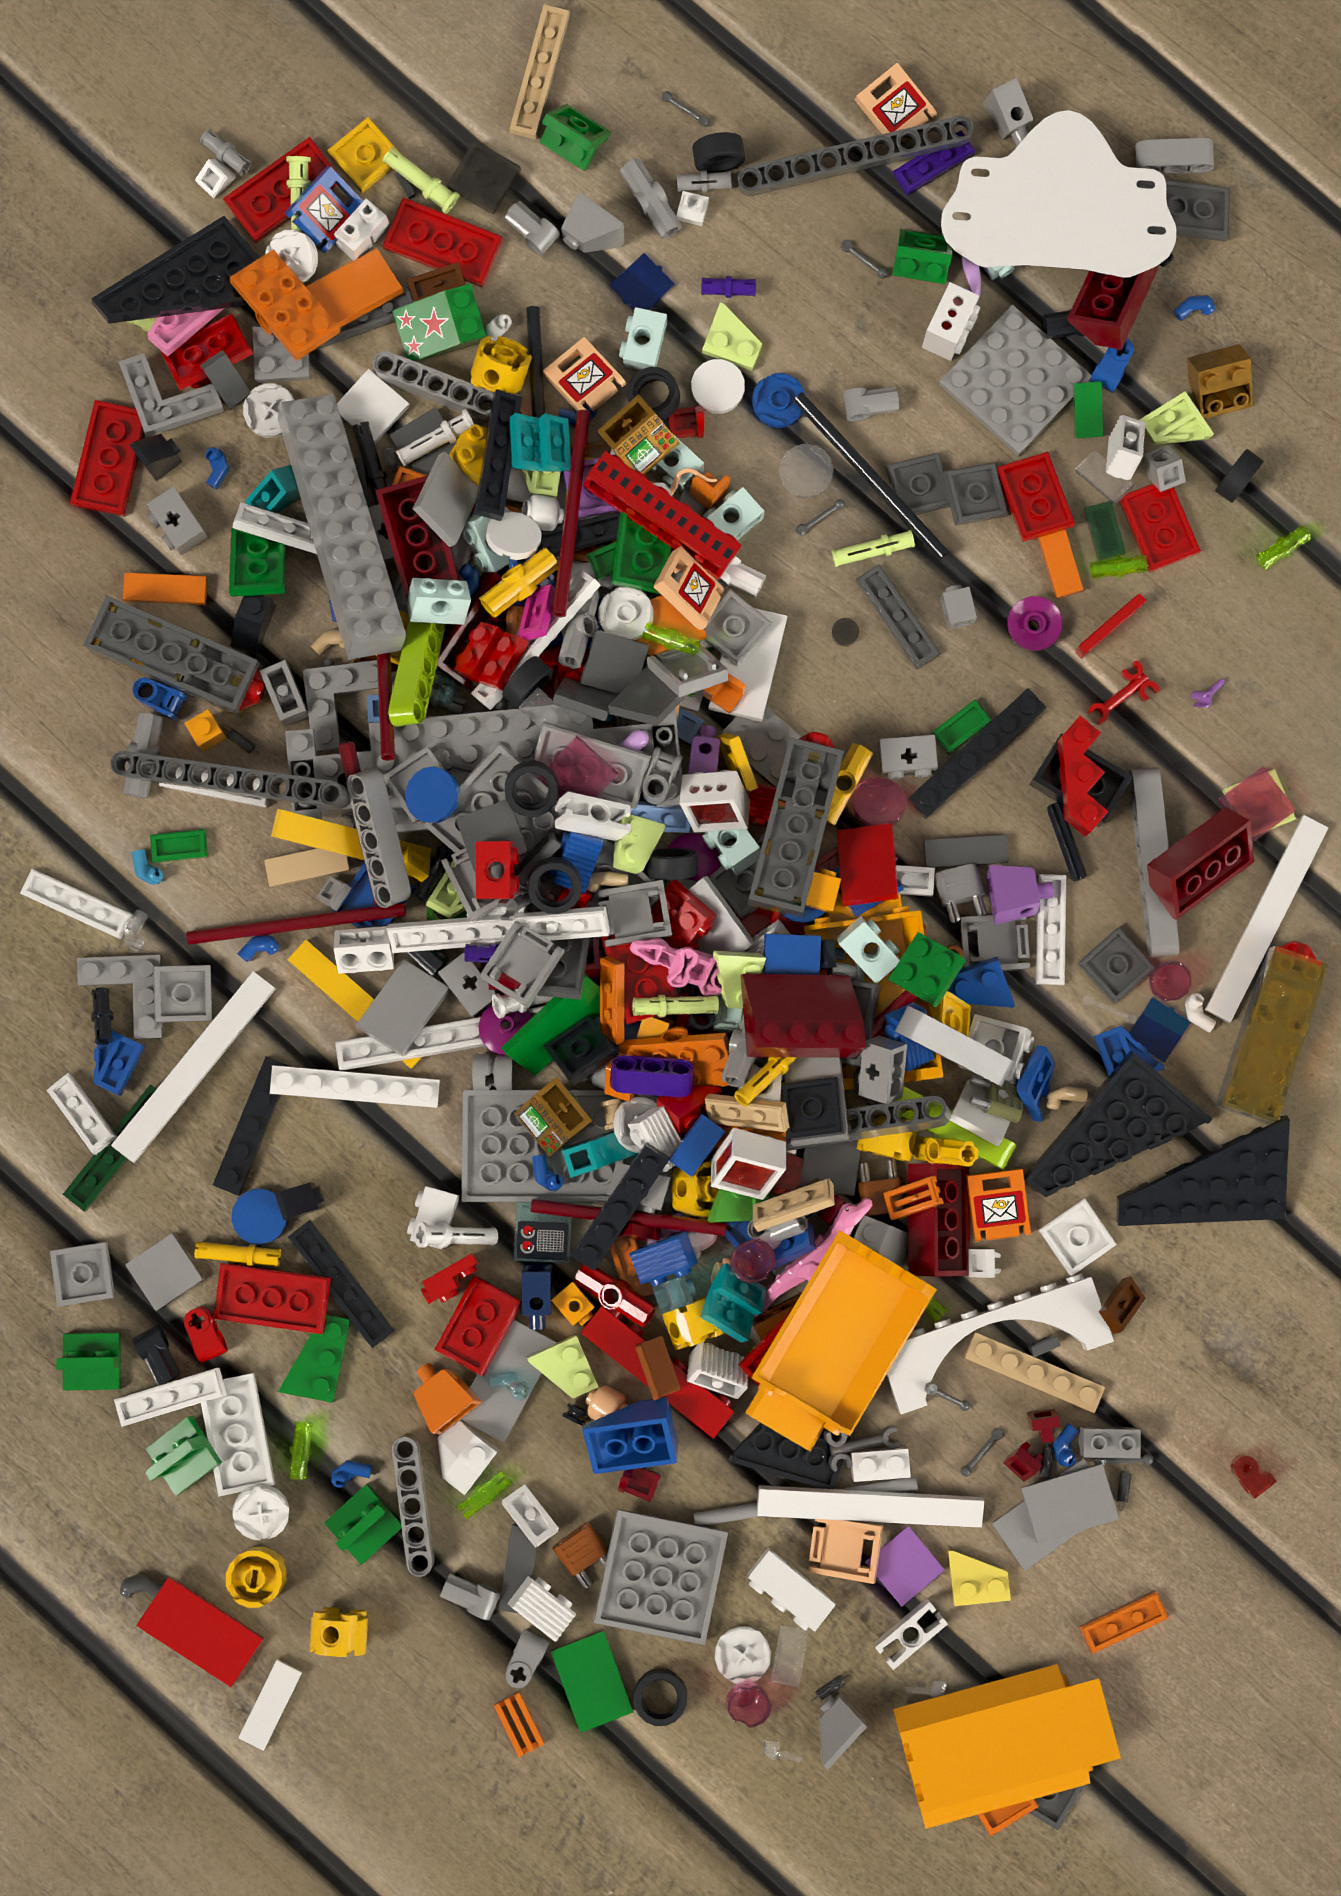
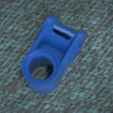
(1112, 367)
(164, 699)

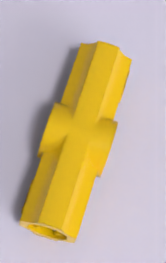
(519, 582)
(852, 770)
(945, 1151)

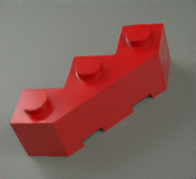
(1078, 776)

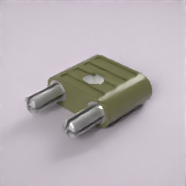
(998, 1101)

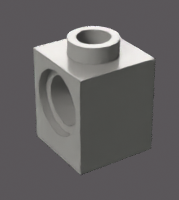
(1164, 468)
(958, 607)

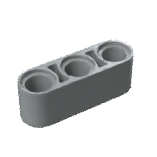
(1176, 155)

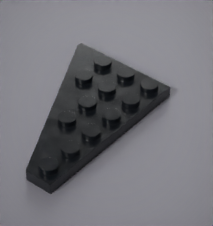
(183, 279)
(1124, 1117)
(1231, 1184)
(780, 1456)

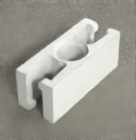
(592, 816)
(912, 1646)

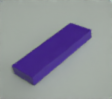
(931, 166)

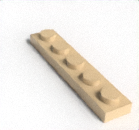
(539, 71)
(1034, 1372)

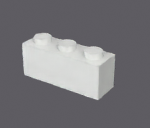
(790, 1590)

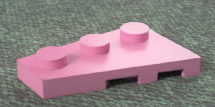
(174, 330)

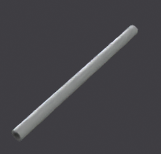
(750, 1510)

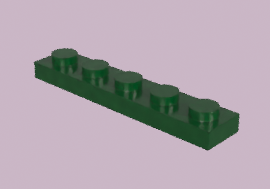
(104, 1165)

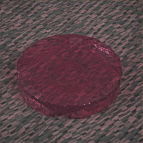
(878, 802)

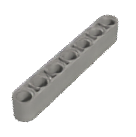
(1150, 843)

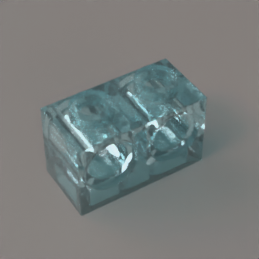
(674, 1293)

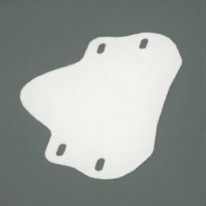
(1060, 205)

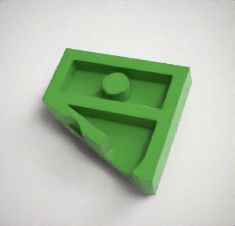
(733, 1207)

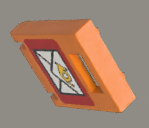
(998, 1210)

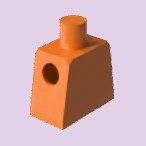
(443, 1398)

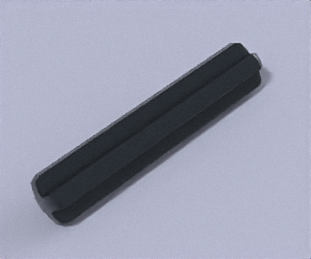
(1066, 842)

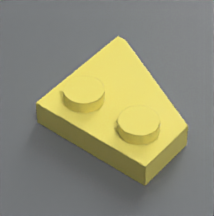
(976, 1581)

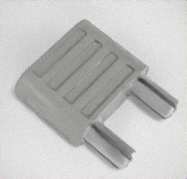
(958, 887)

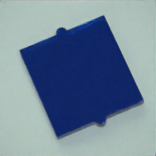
(642, 284)
(1159, 1029)

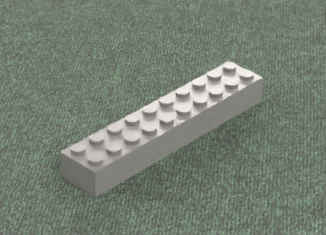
(341, 527)

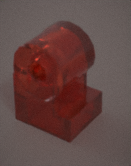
(1247, 1474)

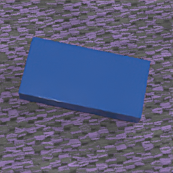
(696, 1145)

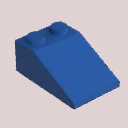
(632, 1437)

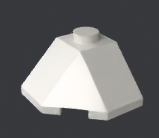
(463, 1455)

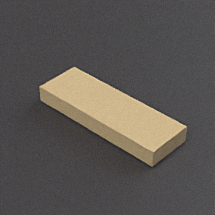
(304, 866)
(757, 1115)
(793, 1204)

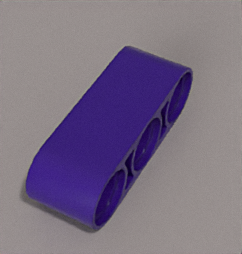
(652, 1076)

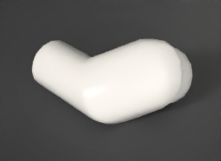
(498, 326)
(1195, 1012)

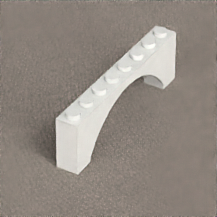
(1068, 1307)

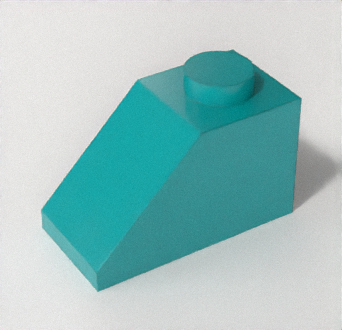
(275, 490)

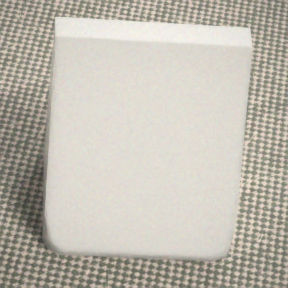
(215, 177)

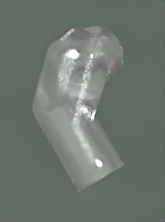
(131, 932)

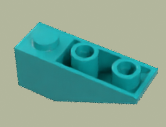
(594, 1153)

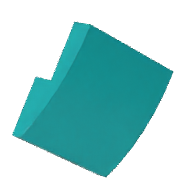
(540, 443)
(733, 1304)

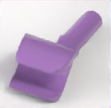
(1204, 698)

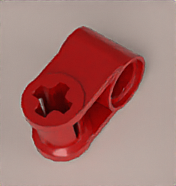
(208, 1339)

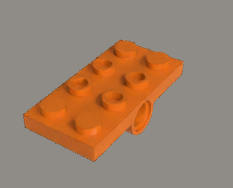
(284, 305)
(704, 1051)

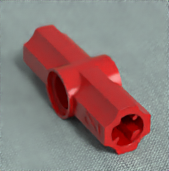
(629, 1302)

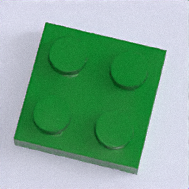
(927, 969)

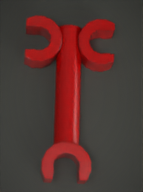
(1137, 682)

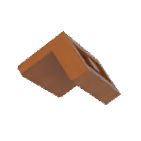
(657, 1367)

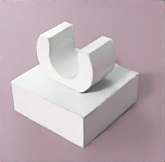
(692, 208)
(983, 1263)

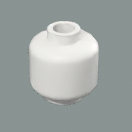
(543, 511)

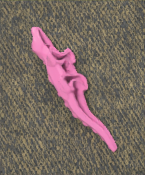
(683, 964)
(805, 1265)

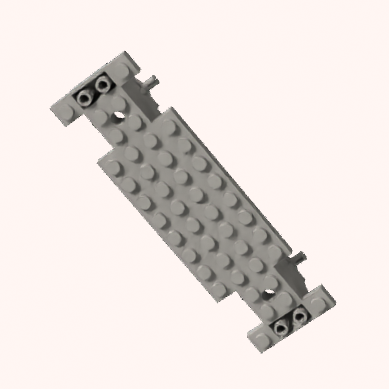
(466, 742)

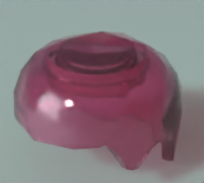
(1170, 980)
(752, 1260)
(748, 1704)

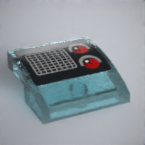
(541, 1236)

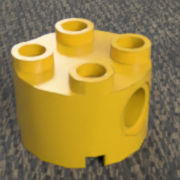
(500, 365)
(469, 451)
(892, 1146)
(693, 1194)
(687, 1327)
(256, 1577)
(338, 1632)

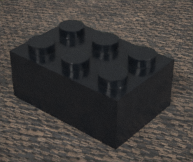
(1105, 790)

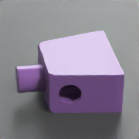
(704, 751)
(1015, 892)

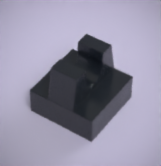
(830, 954)

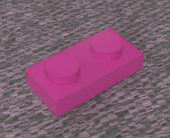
(537, 613)

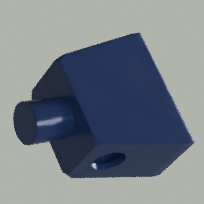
(537, 1283)

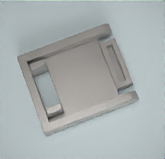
(688, 673)
(464, 882)
(631, 913)
(1002, 940)
(523, 959)

